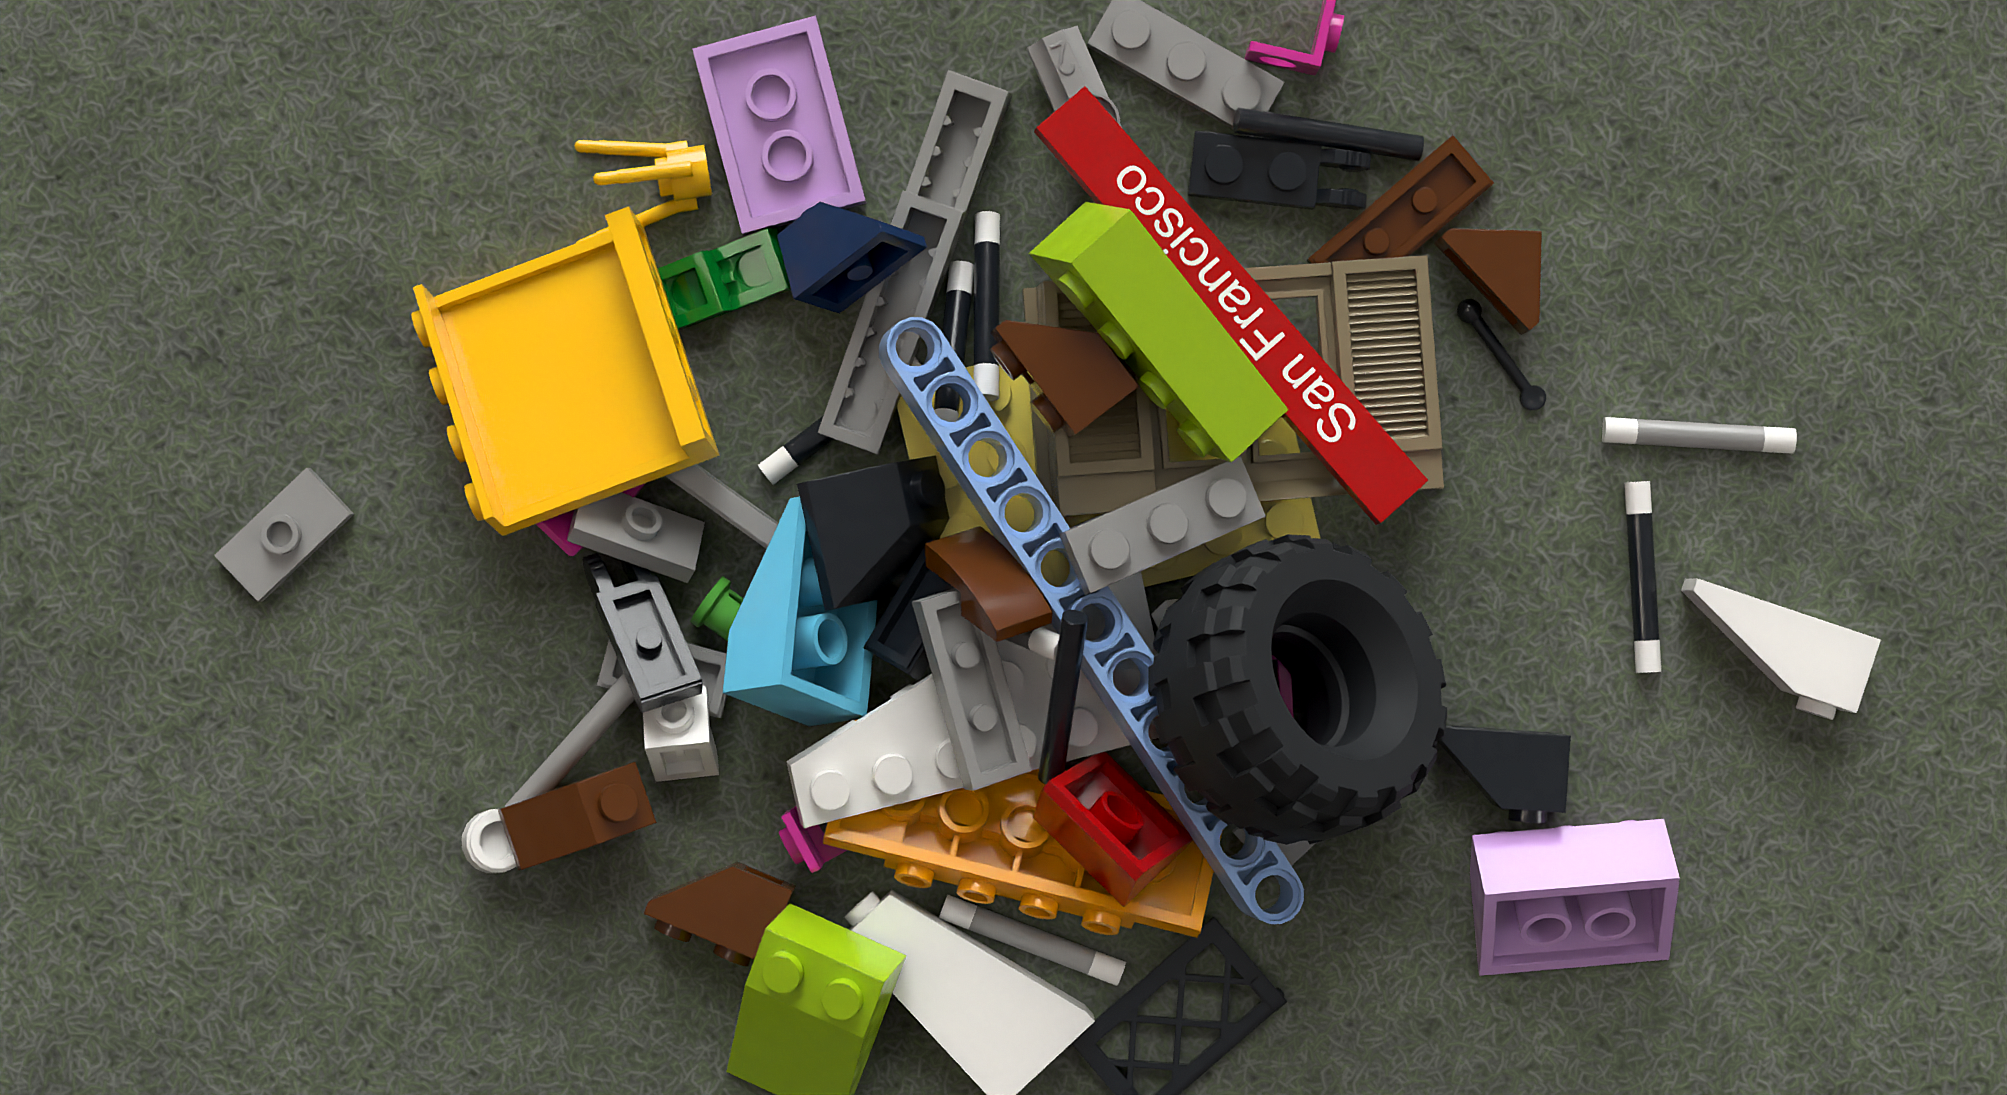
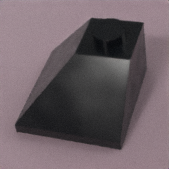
(872, 527)

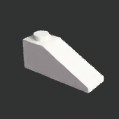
(1796, 651)

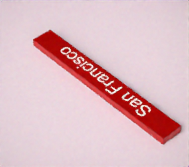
(1318, 401)

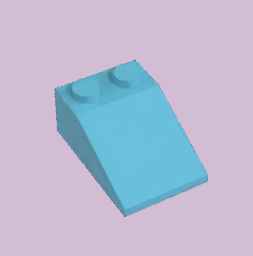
(789, 649)

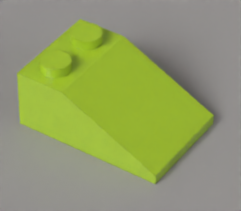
(812, 1006)

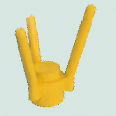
(679, 172)

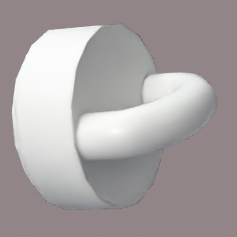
(487, 844)

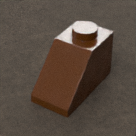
(577, 816)

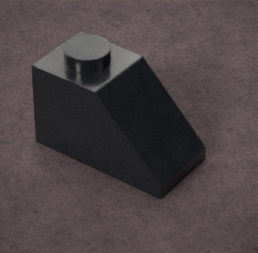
(1514, 768)

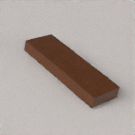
(1411, 208)

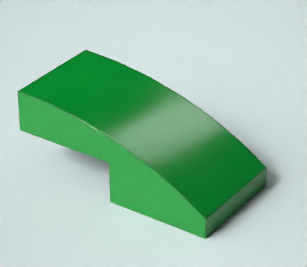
(725, 278)

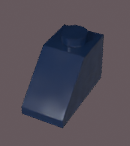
(842, 255)

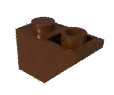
(1066, 368)
(723, 907)

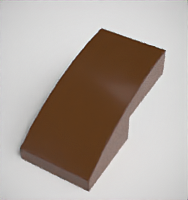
(991, 583)

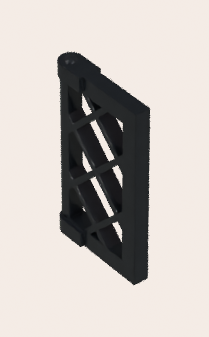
(1174, 968)

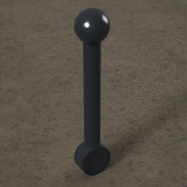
(1531, 396)

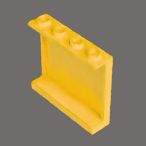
(564, 378)

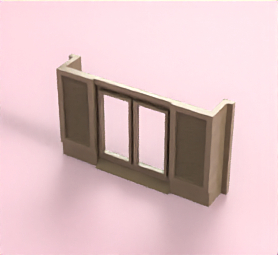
(1370, 333)

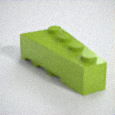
(1159, 329)

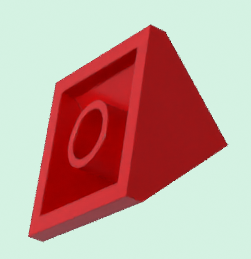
(1110, 825)

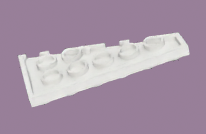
(905, 746)

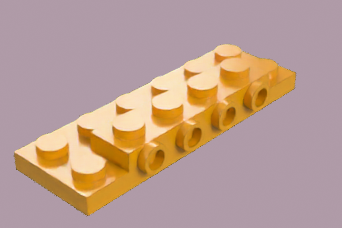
(996, 847)

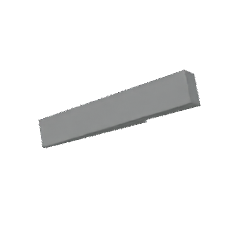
(933, 207)

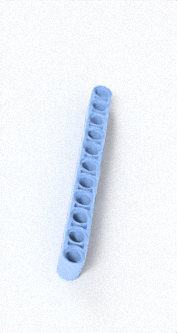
(1119, 639)

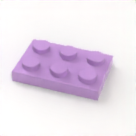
(778, 124)

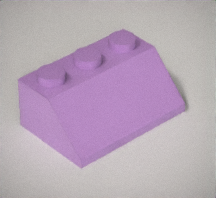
(1573, 896)

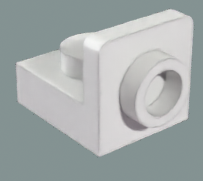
(681, 740)

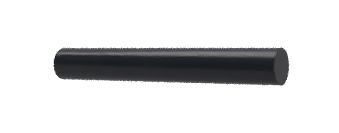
(1328, 134)
(1063, 694)

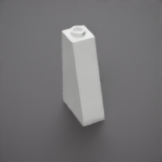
(971, 999)

